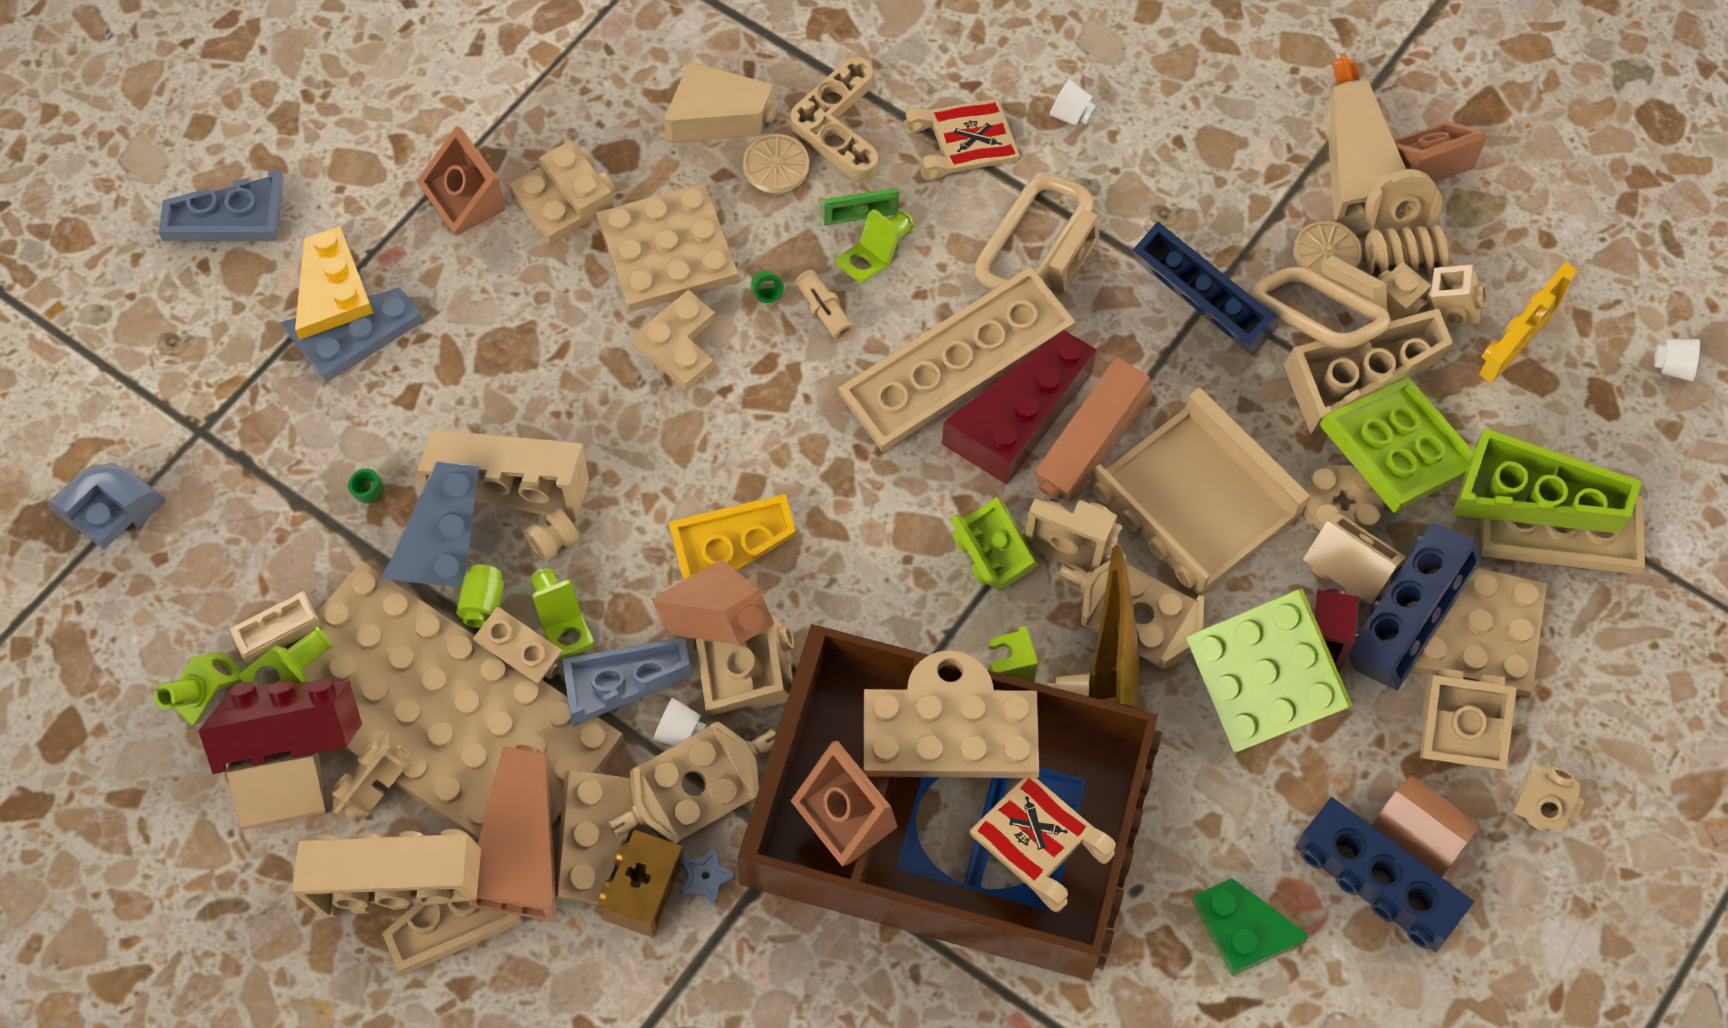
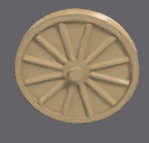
(776, 163)
(1323, 240)

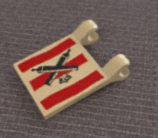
(967, 135)
(1036, 834)

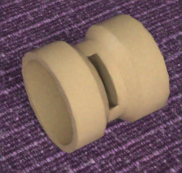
(551, 535)

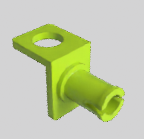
(876, 244)
(559, 611)
(290, 662)
(197, 686)

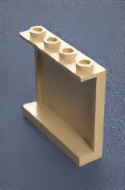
(1201, 493)

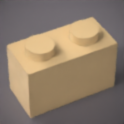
(1353, 559)

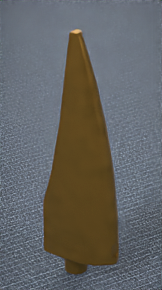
(1116, 654)

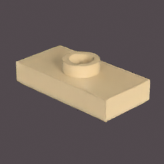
(275, 626)

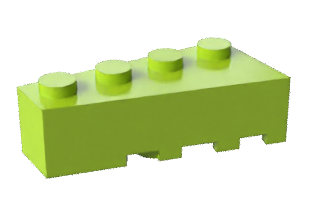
(1542, 487)

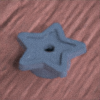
(705, 887)

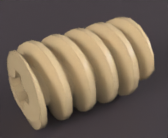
(1408, 247)

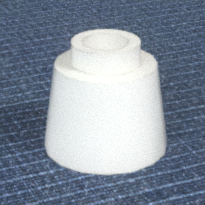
(1073, 105)
(1678, 358)
(678, 724)

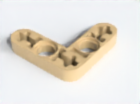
(826, 121)

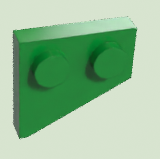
(1245, 926)

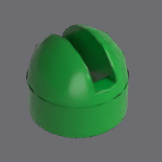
(767, 291)
(360, 486)

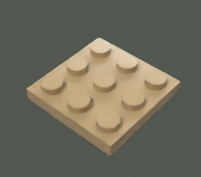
(667, 247)
(1490, 631)

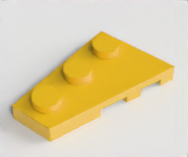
(328, 285)
(1525, 327)
(731, 534)

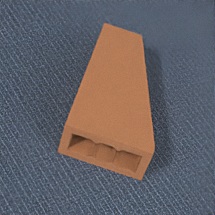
(1094, 430)
(518, 839)

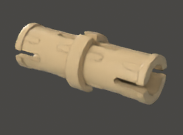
(836, 321)

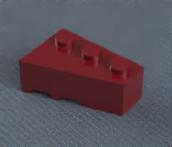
(278, 719)

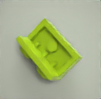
(994, 544)

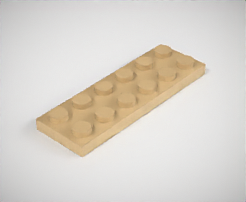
(955, 359)

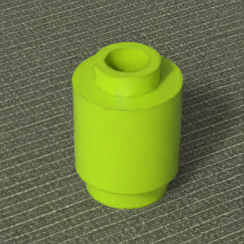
(480, 594)

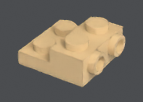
(563, 191)
(1079, 536)
(747, 673)
(1467, 719)

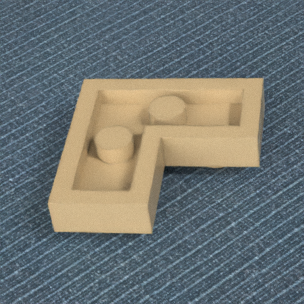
(670, 336)

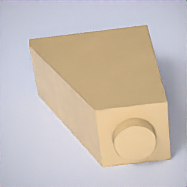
(718, 106)

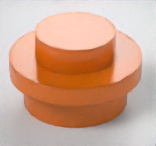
(1345, 69)

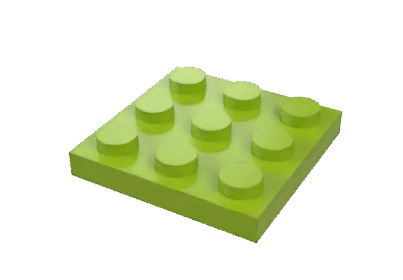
(1399, 443)
(1268, 671)

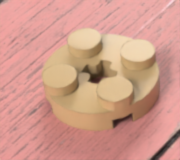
(1397, 187)
(1346, 482)

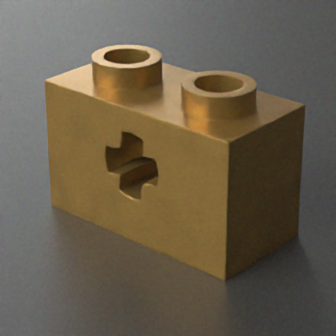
(642, 906)

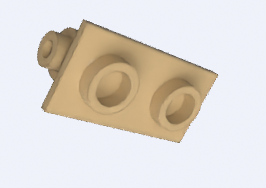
(519, 646)
(357, 790)

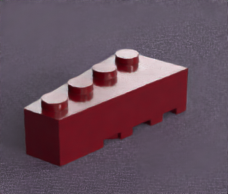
(1017, 410)

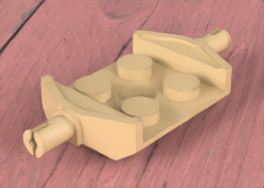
(1172, 612)
(728, 775)

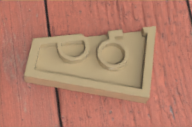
(585, 838)
(440, 930)

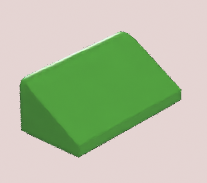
(859, 205)

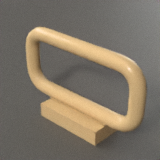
(1068, 250)
(1339, 282)

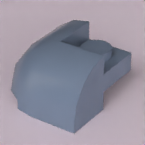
(105, 502)

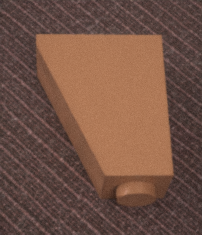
(714, 606)

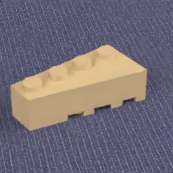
(1335, 377)
(515, 470)
(386, 871)

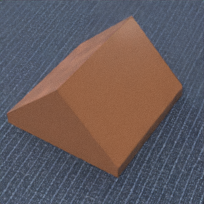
(1442, 149)
(461, 184)
(843, 806)
(1425, 825)

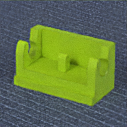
(1021, 657)

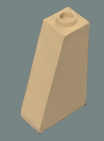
(1358, 148)

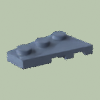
(231, 214)
(350, 343)
(439, 530)
(622, 675)

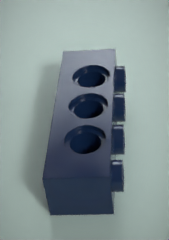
(1205, 288)
(1393, 659)
(1376, 852)

